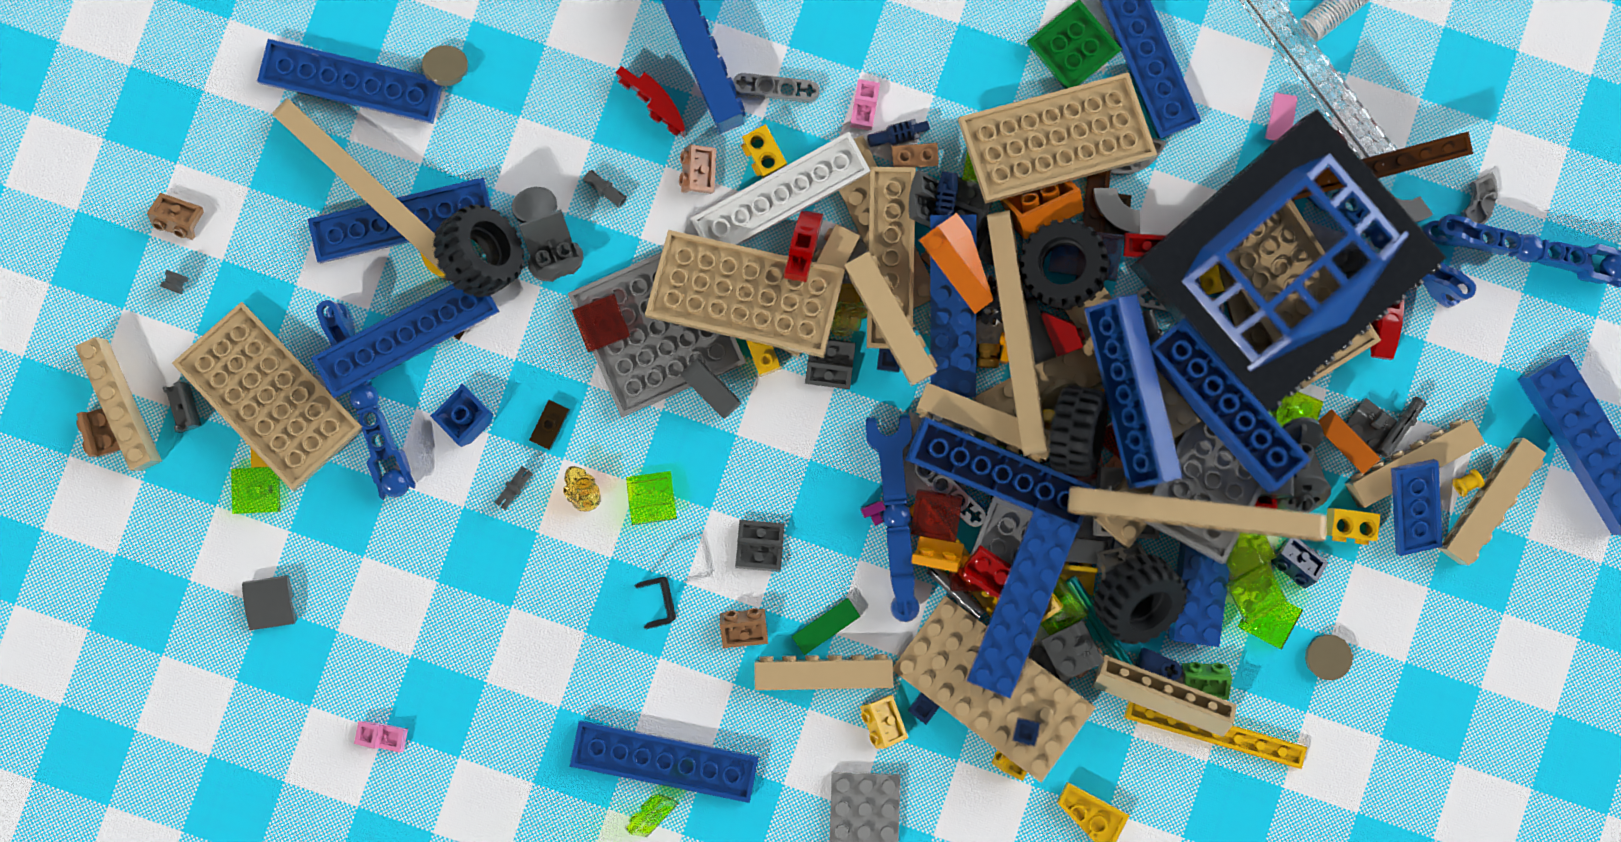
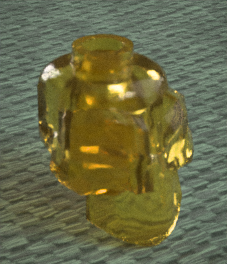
(848, 318)
(581, 489)

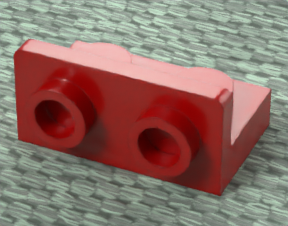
(986, 571)

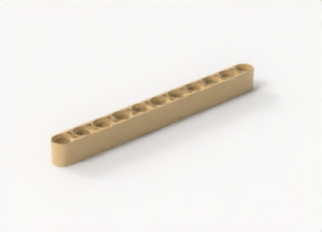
(357, 178)
(1017, 333)
(1197, 514)

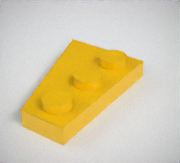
(1096, 817)

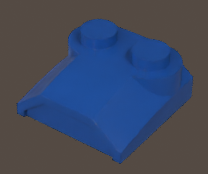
(463, 416)

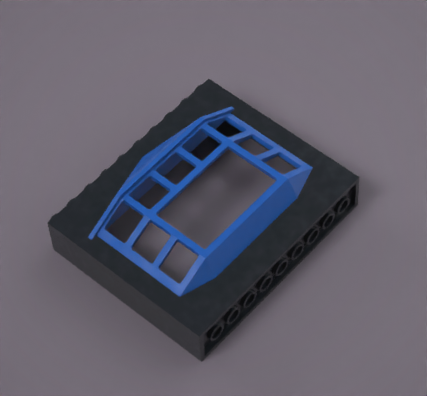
(1242, 207)

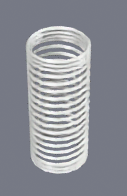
(1329, 16)

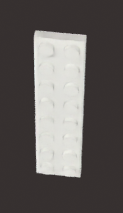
(783, 192)

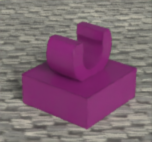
(873, 511)

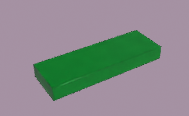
(826, 626)

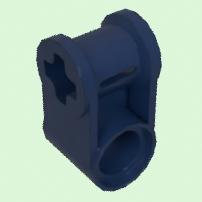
(1155, 663)

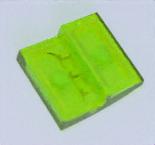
(651, 498)
(1275, 625)

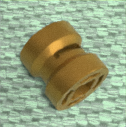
(988, 355)

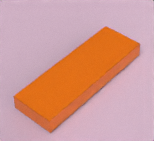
(1348, 442)

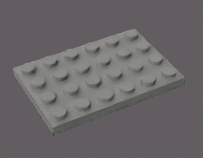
(1208, 475)

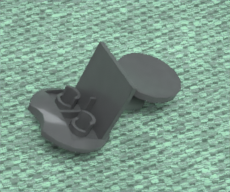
(546, 235)
(1310, 485)

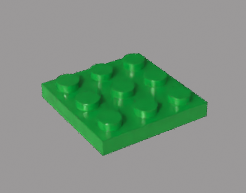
(1074, 45)

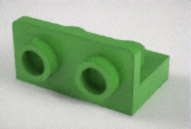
(1208, 678)

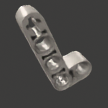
(953, 489)

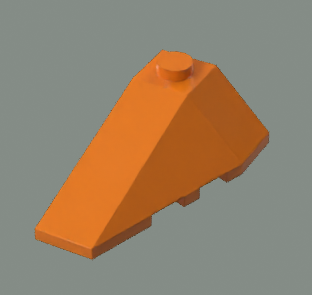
(957, 256)

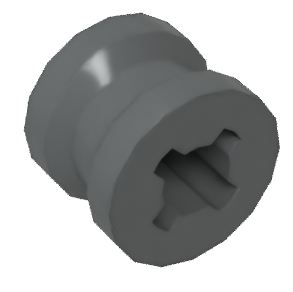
(174, 282)

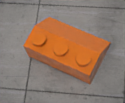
(1042, 206)

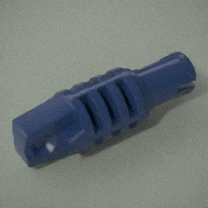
(898, 133)
(947, 193)

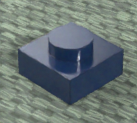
(887, 362)
(923, 708)
(1026, 732)

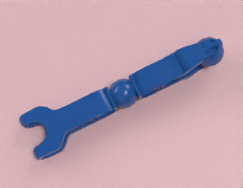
(1528, 248)
(1437, 284)
(365, 400)
(896, 514)

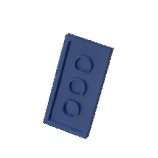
(1416, 507)

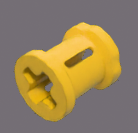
(1468, 482)

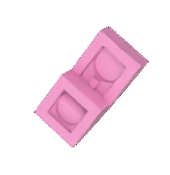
(864, 104)
(1281, 115)
(380, 736)

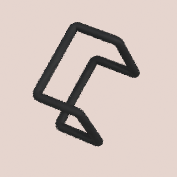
(667, 600)

